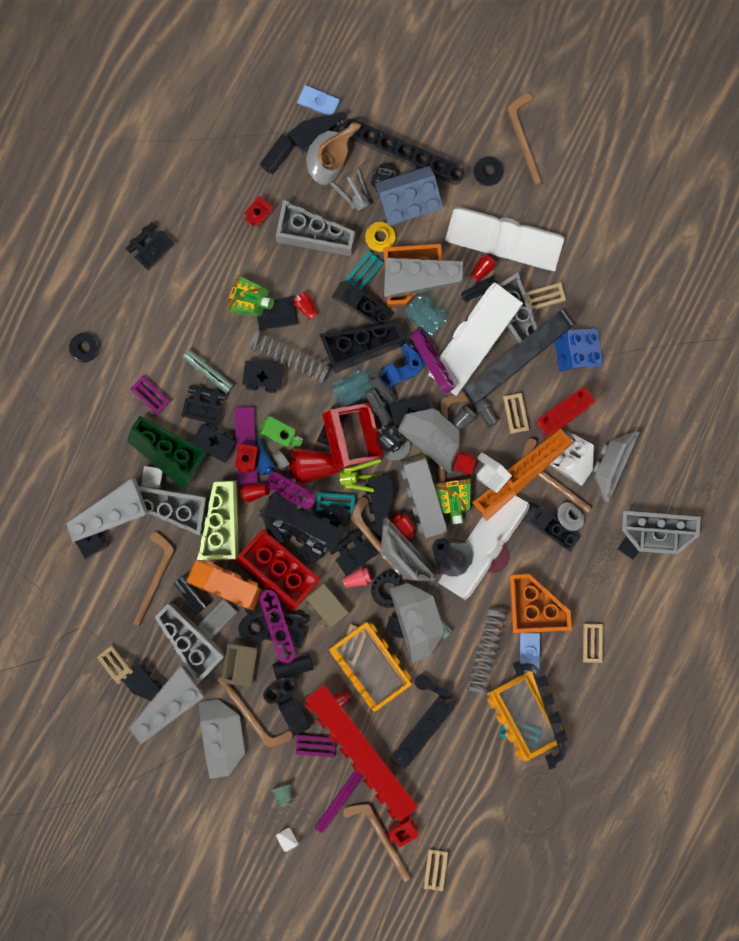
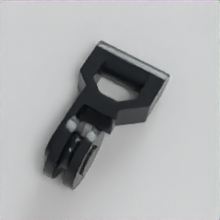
(423, 683)

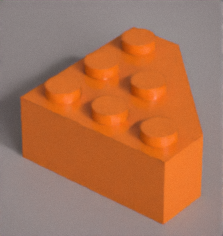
(417, 252)
(224, 584)
(535, 607)

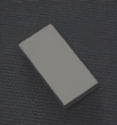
(217, 619)

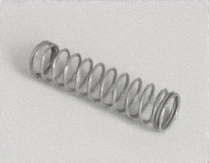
(252, 344)
(483, 690)

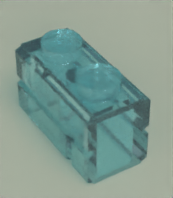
(425, 315)
(352, 389)

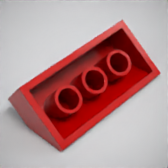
(277, 570)

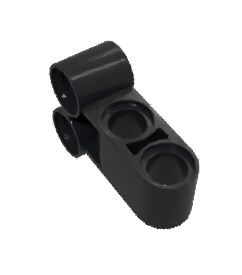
(289, 707)

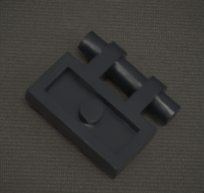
(153, 250)
(203, 411)
(356, 556)
(296, 633)

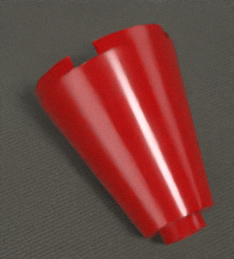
(310, 465)

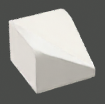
(152, 477)
(287, 839)

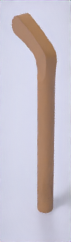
(512, 111)
(460, 398)
(530, 444)
(356, 518)
(168, 552)
(269, 742)
(367, 809)

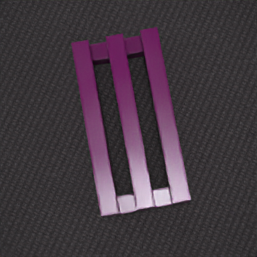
(161, 406)
(299, 744)

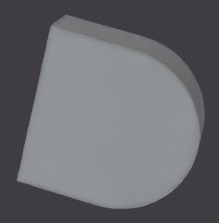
(281, 461)

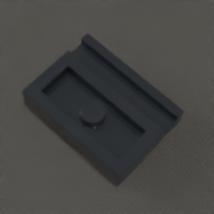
(280, 315)

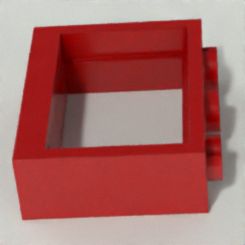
(564, 412)
(336, 437)

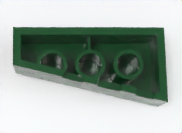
(167, 451)

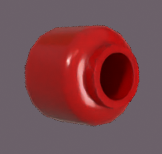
(403, 524)

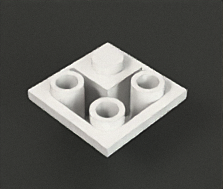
(576, 460)

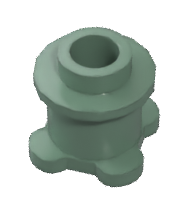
(283, 795)

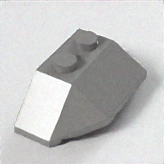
(433, 436)
(612, 463)
(660, 531)
(404, 555)
(417, 620)
(221, 737)

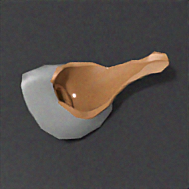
(328, 154)

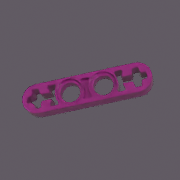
(433, 360)
(290, 490)
(274, 627)

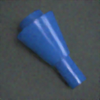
(264, 463)

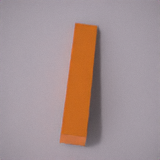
(522, 474)

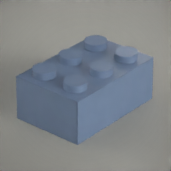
(409, 195)

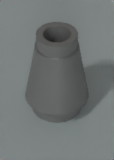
(464, 417)

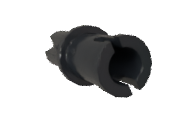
(478, 289)

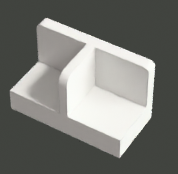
(492, 473)

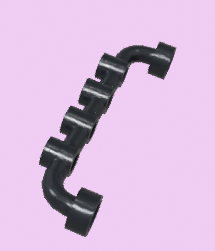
(553, 717)

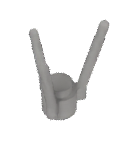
(360, 201)

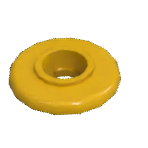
(377, 227)

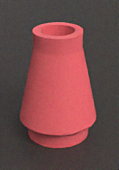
(358, 578)

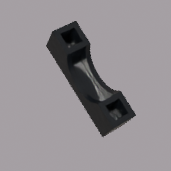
(421, 732)

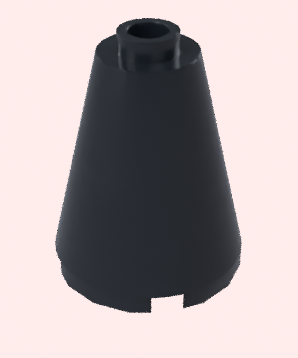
(452, 556)

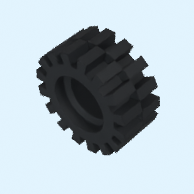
(377, 584)

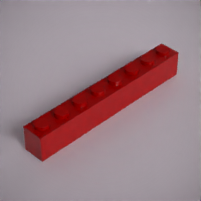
(361, 753)

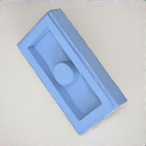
(318, 101)
(530, 648)

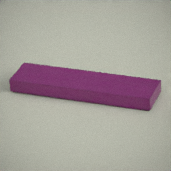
(245, 435)

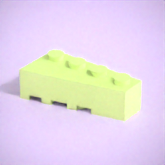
(221, 524)

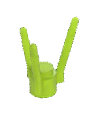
(348, 477)

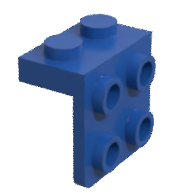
(578, 349)

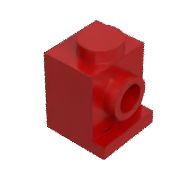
(258, 220)
(251, 451)
(464, 463)
(403, 837)

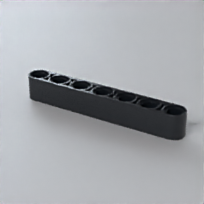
(410, 158)
(519, 356)

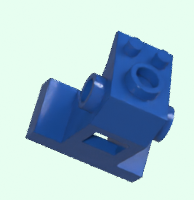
(413, 366)

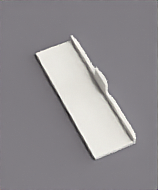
(504, 238)
(478, 334)
(486, 545)

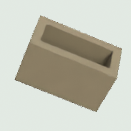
(327, 606)
(239, 665)

